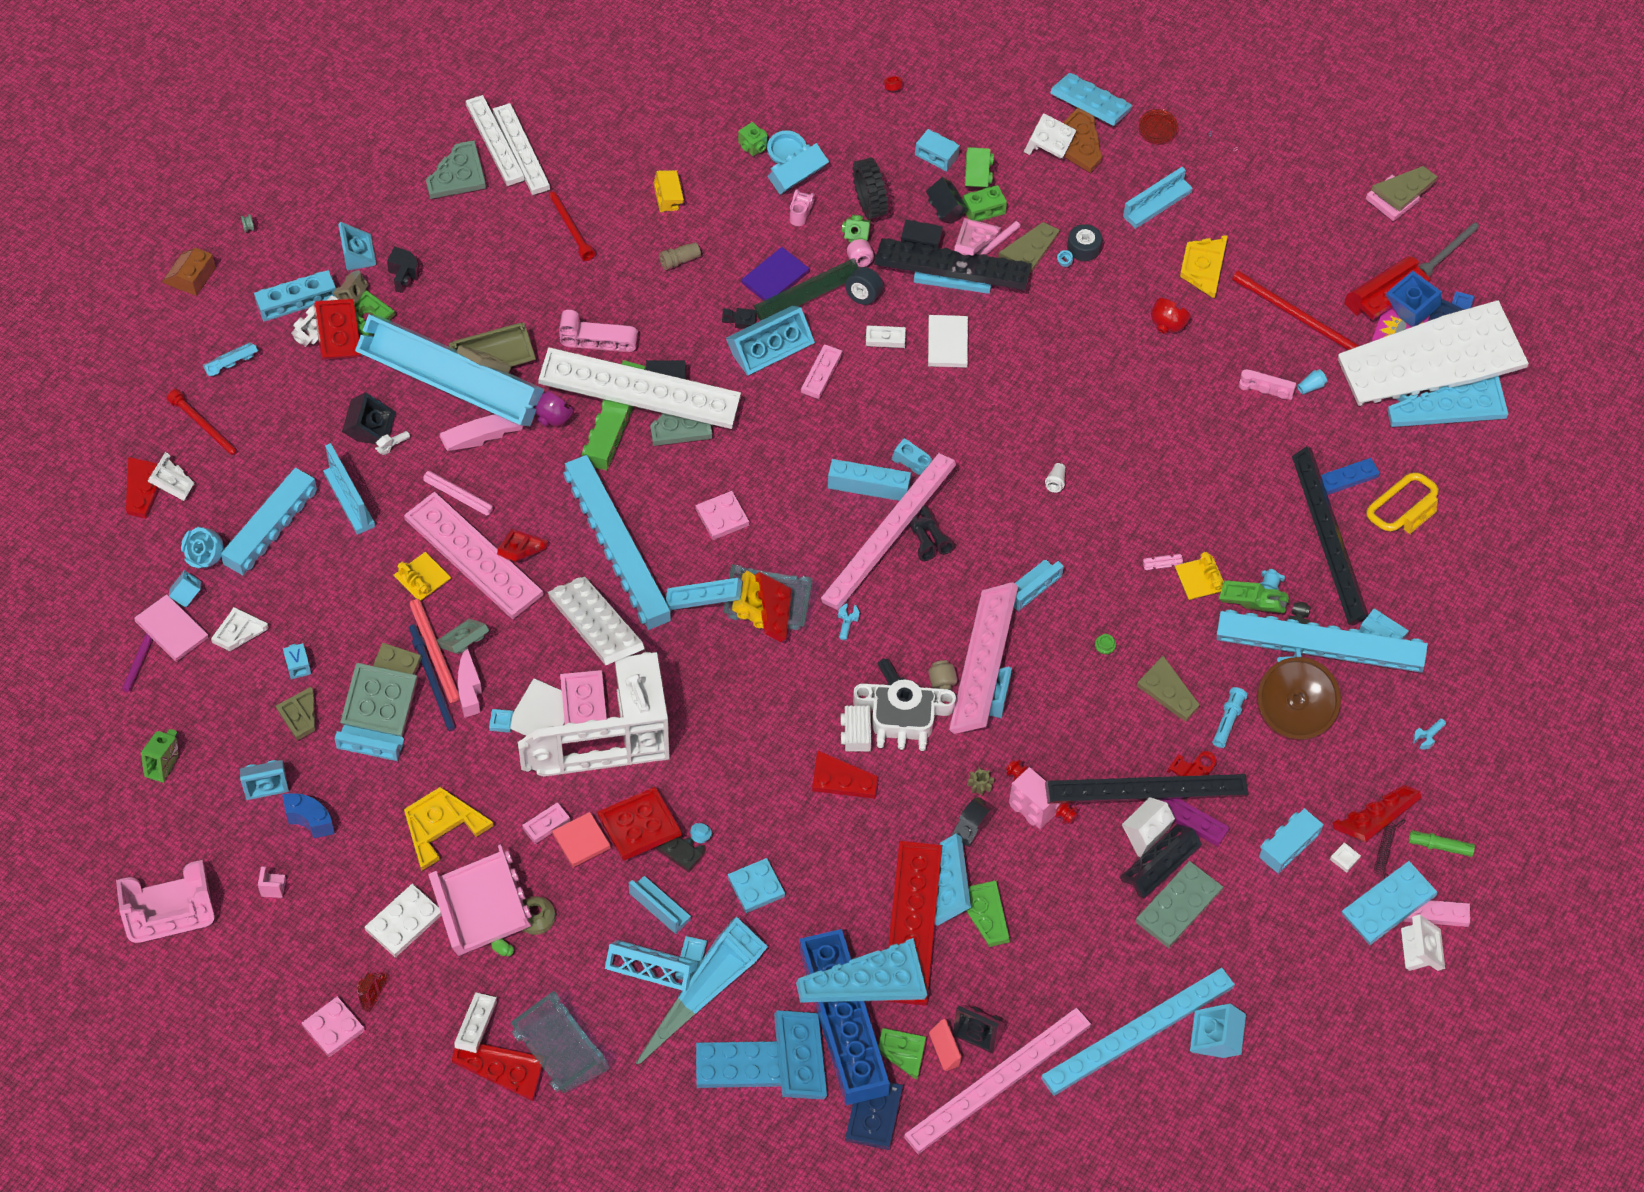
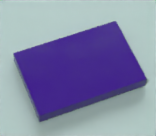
(775, 274)

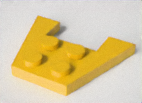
(437, 815)

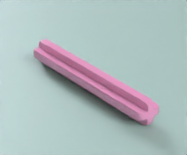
(458, 493)

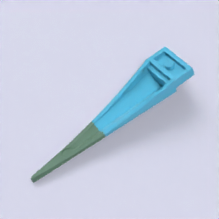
(725, 961)

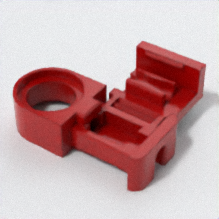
(1196, 769)

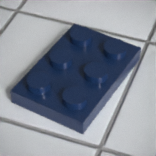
(874, 1120)

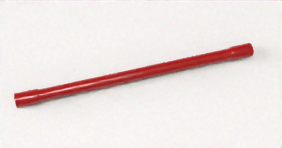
(1249, 283)

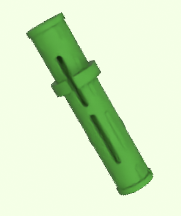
(1441, 843)

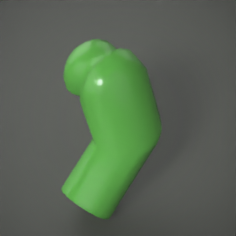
(502, 947)

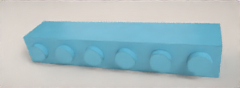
(269, 521)

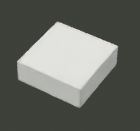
(1345, 857)

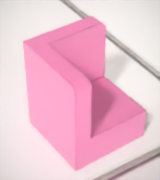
(271, 884)

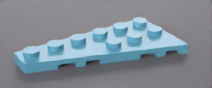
(1455, 404)
(872, 977)

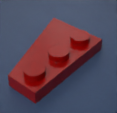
(140, 491)
(776, 606)

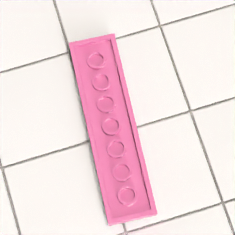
(473, 555)
(983, 658)

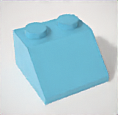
(264, 779)
(1218, 1031)

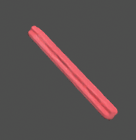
(434, 651)

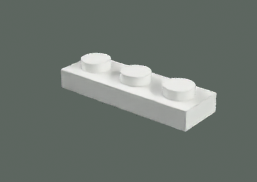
(475, 1022)

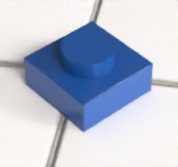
(1463, 300)

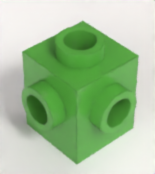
(752, 139)
(856, 221)

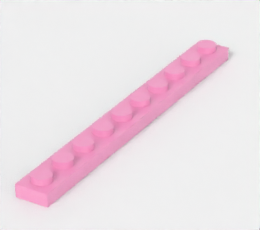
(888, 531)
(997, 1081)

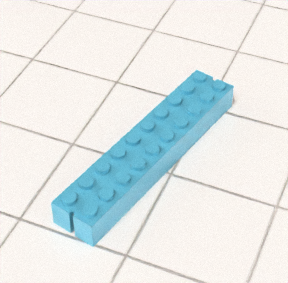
(449, 371)

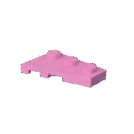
(975, 236)

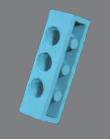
(294, 295)

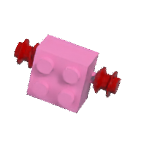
(1030, 798)

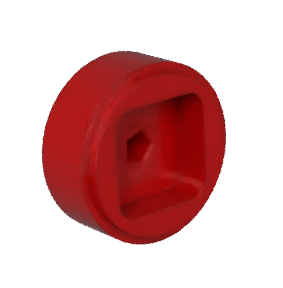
(893, 83)

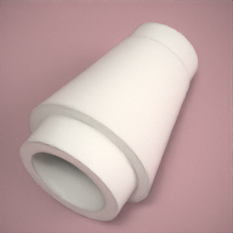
(1056, 479)

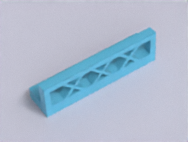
(1157, 198)
(652, 957)

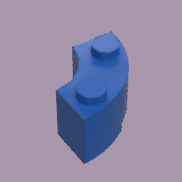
(308, 813)

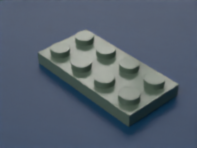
(1179, 904)

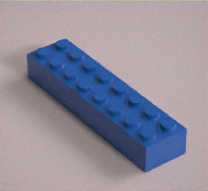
(846, 1025)

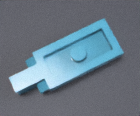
(229, 358)

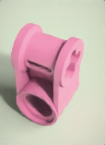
(800, 207)

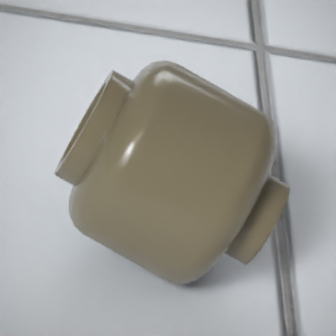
(942, 675)

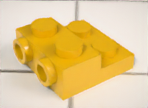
(749, 605)

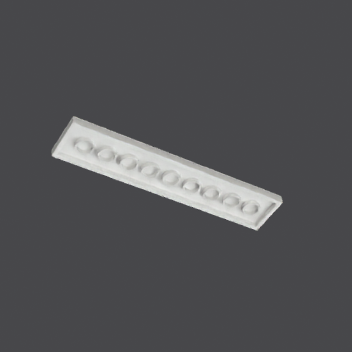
(639, 388)

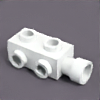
(307, 325)

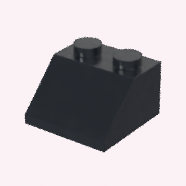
(368, 419)

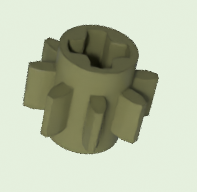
(980, 781)

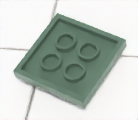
(379, 699)

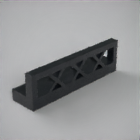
(1163, 860)

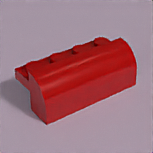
(1372, 294)

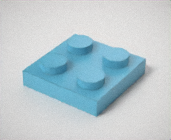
(756, 885)

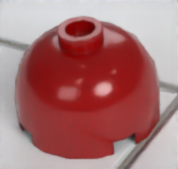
(1169, 317)

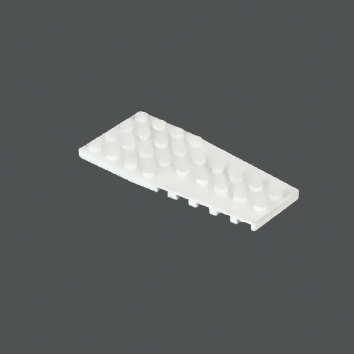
(1435, 354)

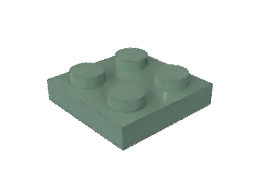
(463, 635)

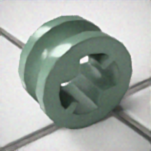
(247, 223)

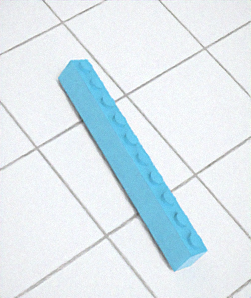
(617, 543)
(1322, 641)

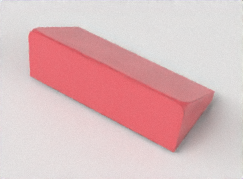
(945, 1046)

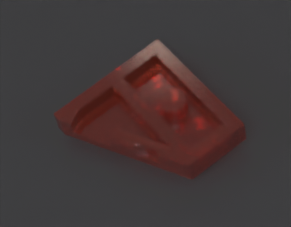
(370, 988)

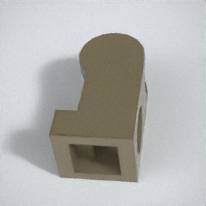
(352, 287)

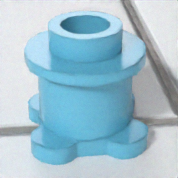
(1271, 579)

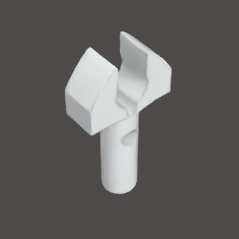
(386, 442)

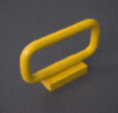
(1413, 517)

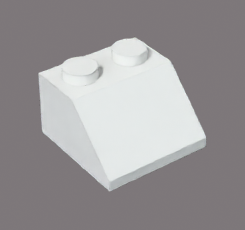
(1148, 824)

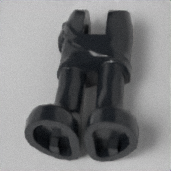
(927, 548)

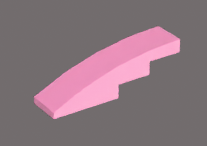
(477, 431)

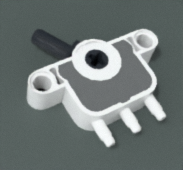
(903, 707)

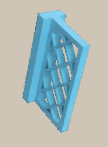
(347, 493)

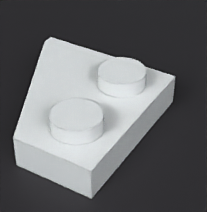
(171, 478)
(238, 629)

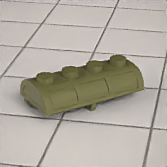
(507, 343)

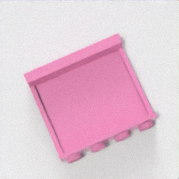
(481, 902)

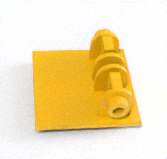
(421, 576)
(1200, 577)

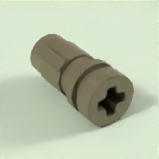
(682, 254)

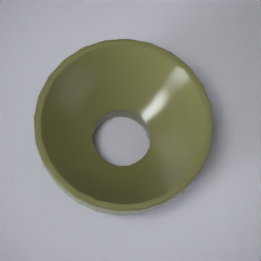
(543, 921)

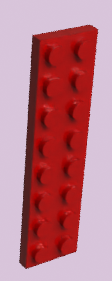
(916, 903)

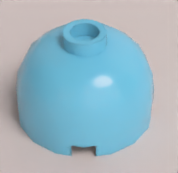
(202, 547)

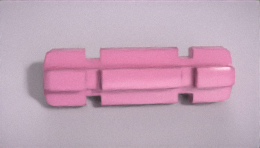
(1162, 561)

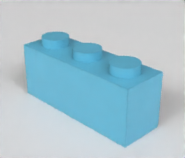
(797, 168)
(1290, 840)

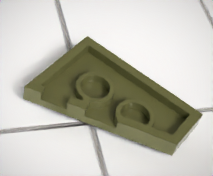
(1405, 187)
(1032, 245)
(1169, 690)

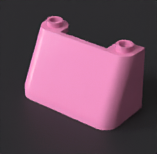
(165, 907)

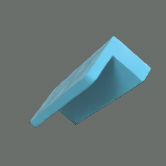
(1036, 582)
(369, 742)
(659, 904)

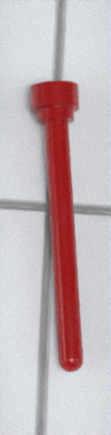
(585, 251)
(177, 399)

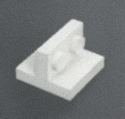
(1422, 945)

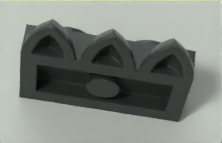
(682, 852)

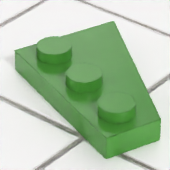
(988, 913)

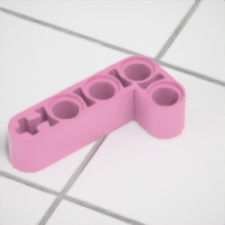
(595, 335)

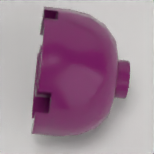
(552, 410)

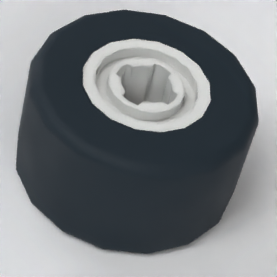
(1084, 242)
(864, 286)

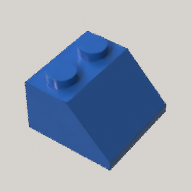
(1414, 299)

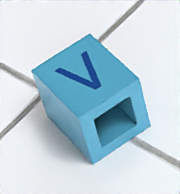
(297, 661)

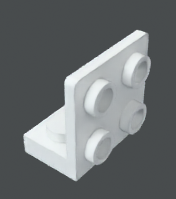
(1050, 136)

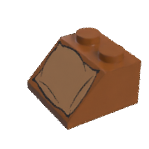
(190, 271)

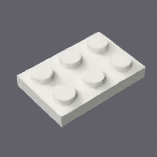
(403, 920)

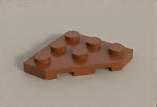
(1085, 144)

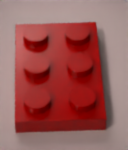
(337, 328)

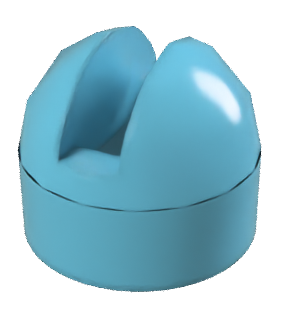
(1068, 257)

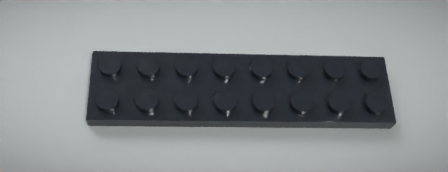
(953, 264)

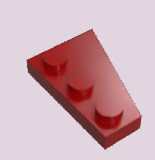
(842, 778)

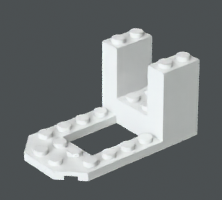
(643, 733)

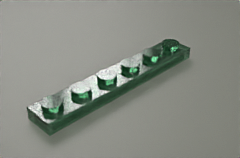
(806, 290)

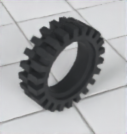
(870, 188)

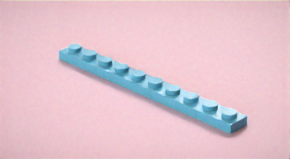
(1137, 1031)

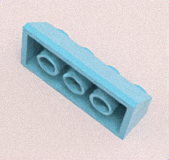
(770, 339)

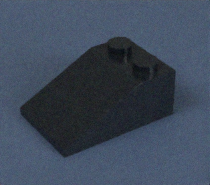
(978, 1028)

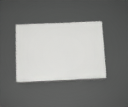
(947, 341)

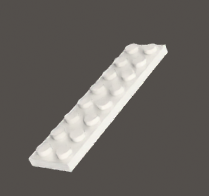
(595, 620)

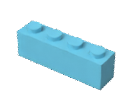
(868, 480)

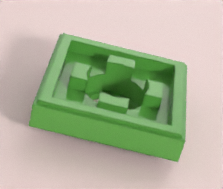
(370, 304)

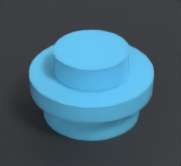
(700, 833)

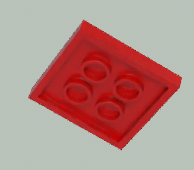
(639, 823)

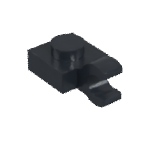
(742, 317)

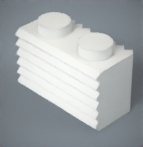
(857, 728)

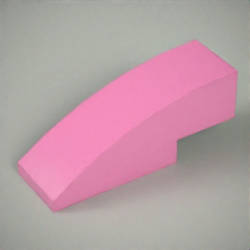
(468, 686)

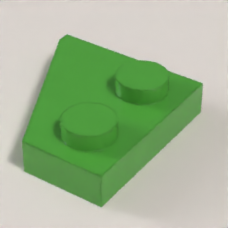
(903, 1050)

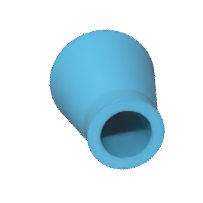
(1313, 381)

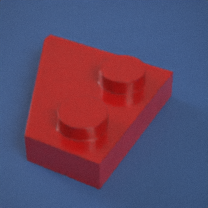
(520, 545)

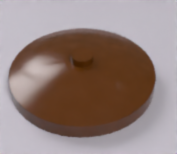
(1298, 698)

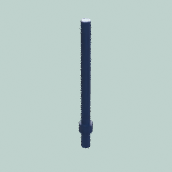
(419, 645)

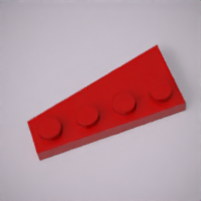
(1378, 814)
(504, 1067)

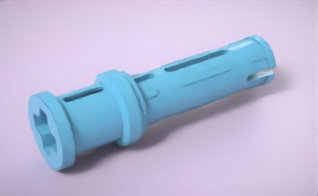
(1232, 709)

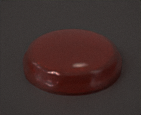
(1158, 126)

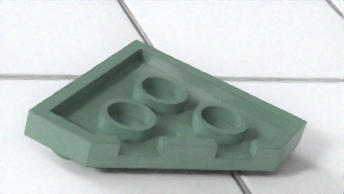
(457, 172)
(676, 429)

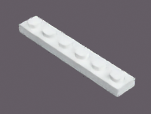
(494, 140)
(521, 149)

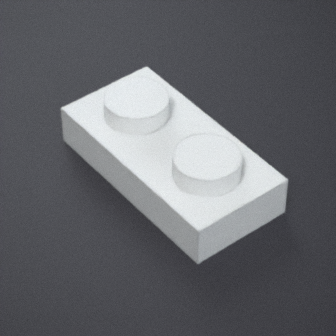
(885, 336)

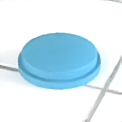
(783, 145)

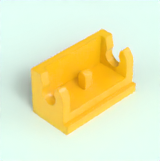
(668, 190)

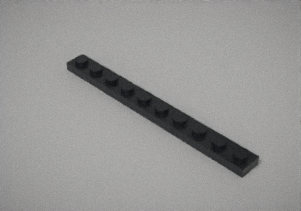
(1330, 536)
(1144, 787)

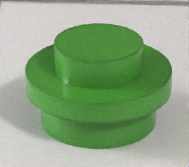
(1105, 644)

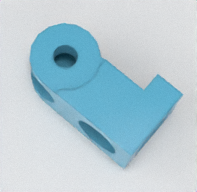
(911, 456)

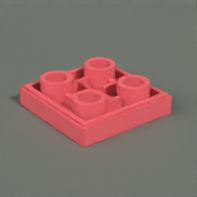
(581, 839)

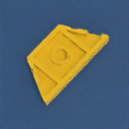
(1203, 264)

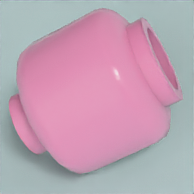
(861, 251)

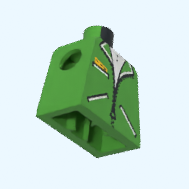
(160, 755)

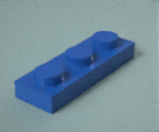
(1350, 476)

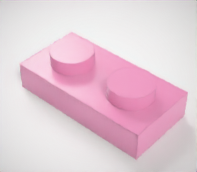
(545, 823)

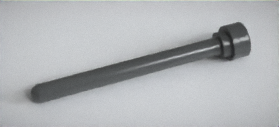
(1428, 267)

